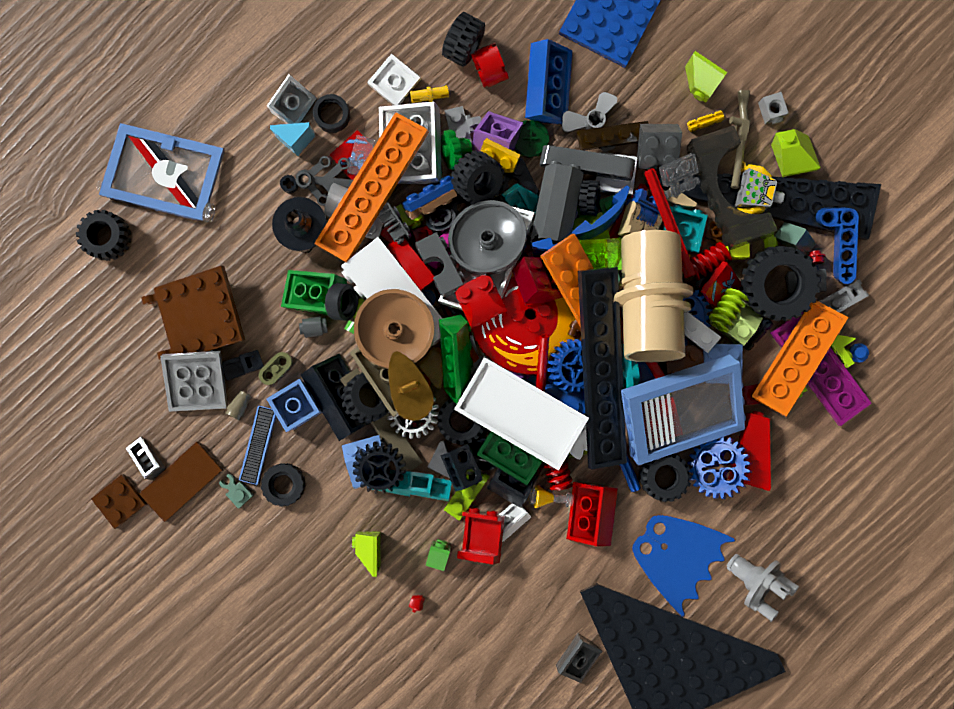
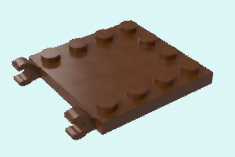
(198, 312)

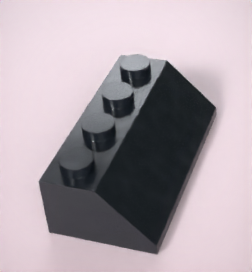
(326, 388)

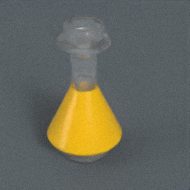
(541, 497)

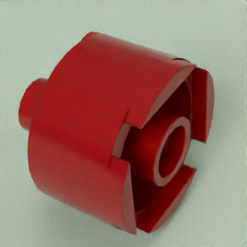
(491, 65)

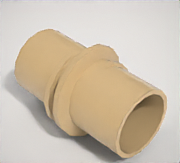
(653, 296)

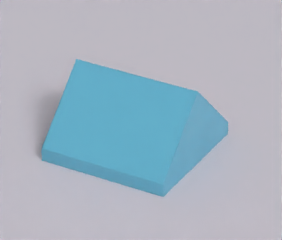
(294, 136)

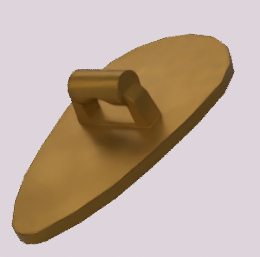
(408, 388)

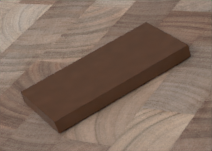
(181, 481)

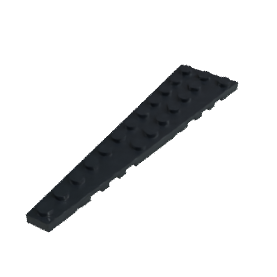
(805, 198)

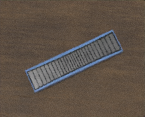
(257, 445)

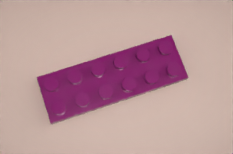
(830, 381)

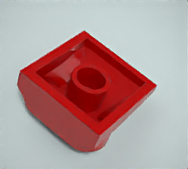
(480, 300)

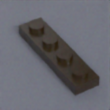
(609, 136)

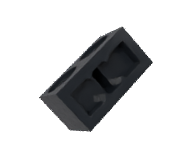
(457, 470)

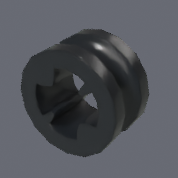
(282, 184)

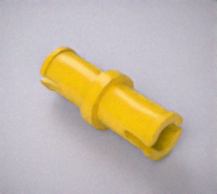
(429, 94)

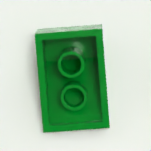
(308, 290)

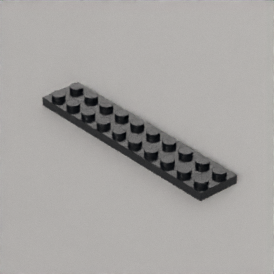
(602, 367)

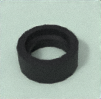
(324, 100)
(333, 300)

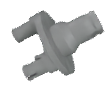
(760, 582)

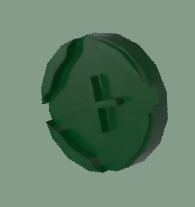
(532, 139)

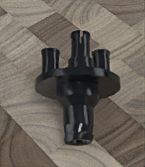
(304, 233)

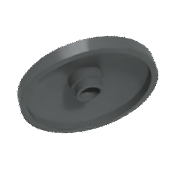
(487, 237)

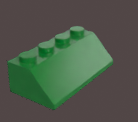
(455, 355)

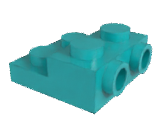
(690, 225)

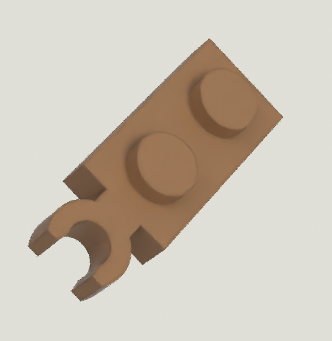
(431, 206)

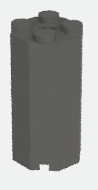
(557, 202)

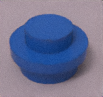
(859, 352)

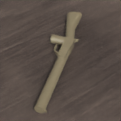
(744, 124)

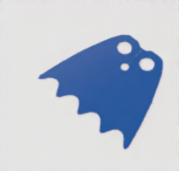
(684, 561)

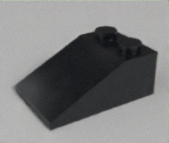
(510, 487)

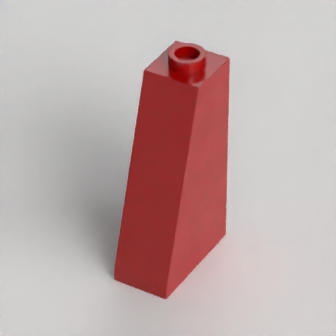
(757, 444)

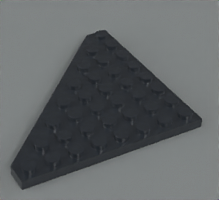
(672, 659)

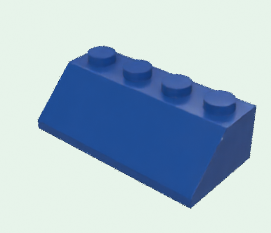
(548, 82)

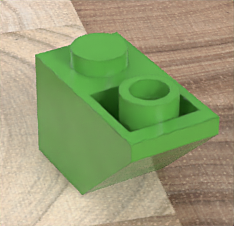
(438, 554)

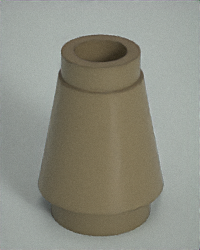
(238, 406)

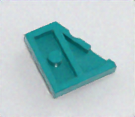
(521, 198)

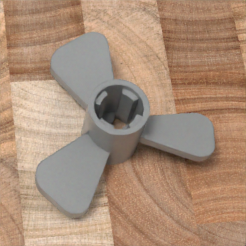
(573, 121)

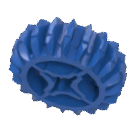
(572, 381)

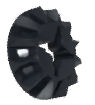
(444, 213)

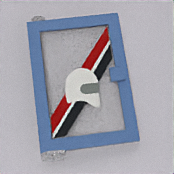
(162, 173)

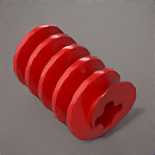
(709, 259)
(559, 477)

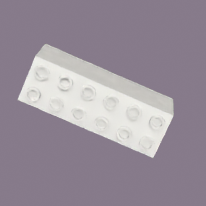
(377, 270)

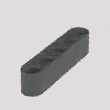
(590, 162)

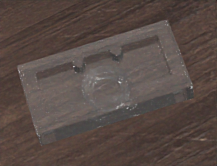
(360, 152)

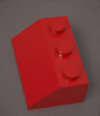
(592, 514)

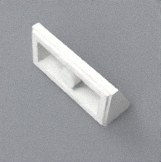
(514, 519)

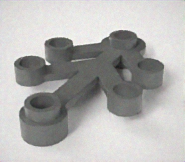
(327, 180)

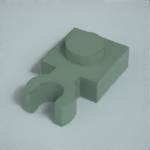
(238, 493)

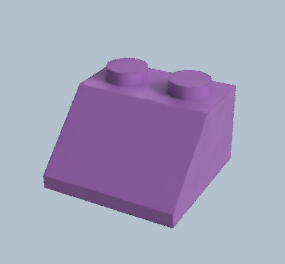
(498, 129)

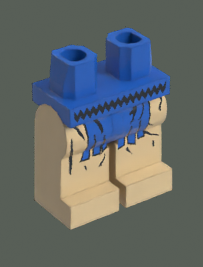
(640, 214)

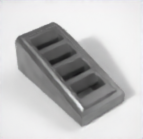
(155, 466)

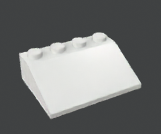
(426, 164)

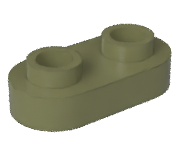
(275, 368)

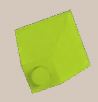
(703, 76)
(794, 153)
(368, 550)

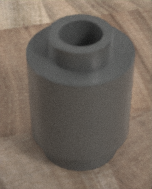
(313, 327)

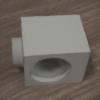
(775, 100)

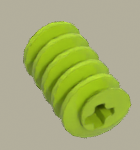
(726, 309)

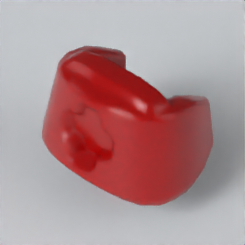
(416, 603)

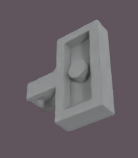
(460, 123)

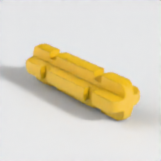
(705, 121)

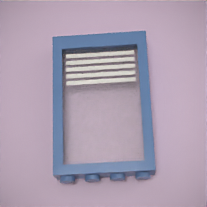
(684, 409)

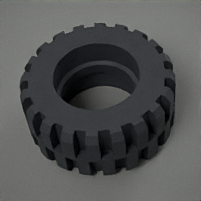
(801, 297)

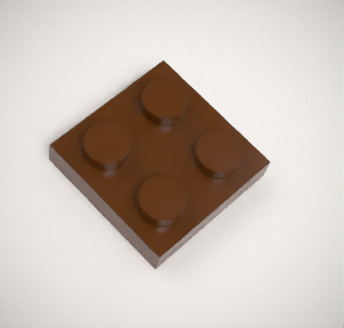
(119, 501)

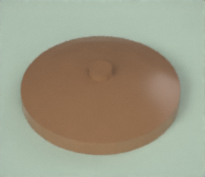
(393, 323)

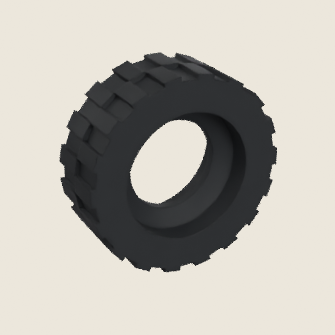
(283, 499)

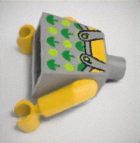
(757, 190)

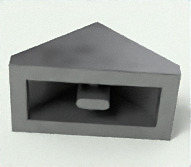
(436, 462)

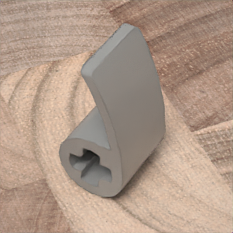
(334, 197)

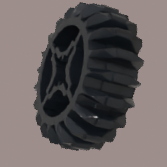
(389, 479)

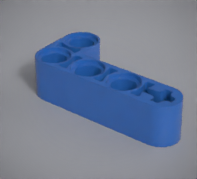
(841, 245)

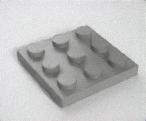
(194, 381)

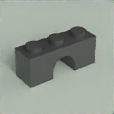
(433, 249)

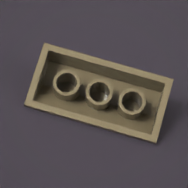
(378, 379)

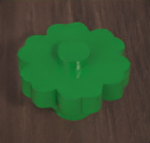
(454, 148)

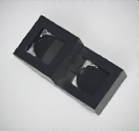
(242, 365)

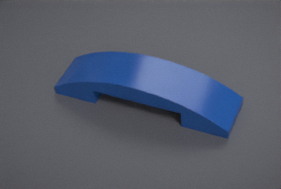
(587, 231)

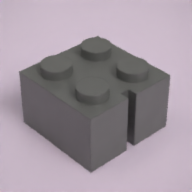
(658, 145)

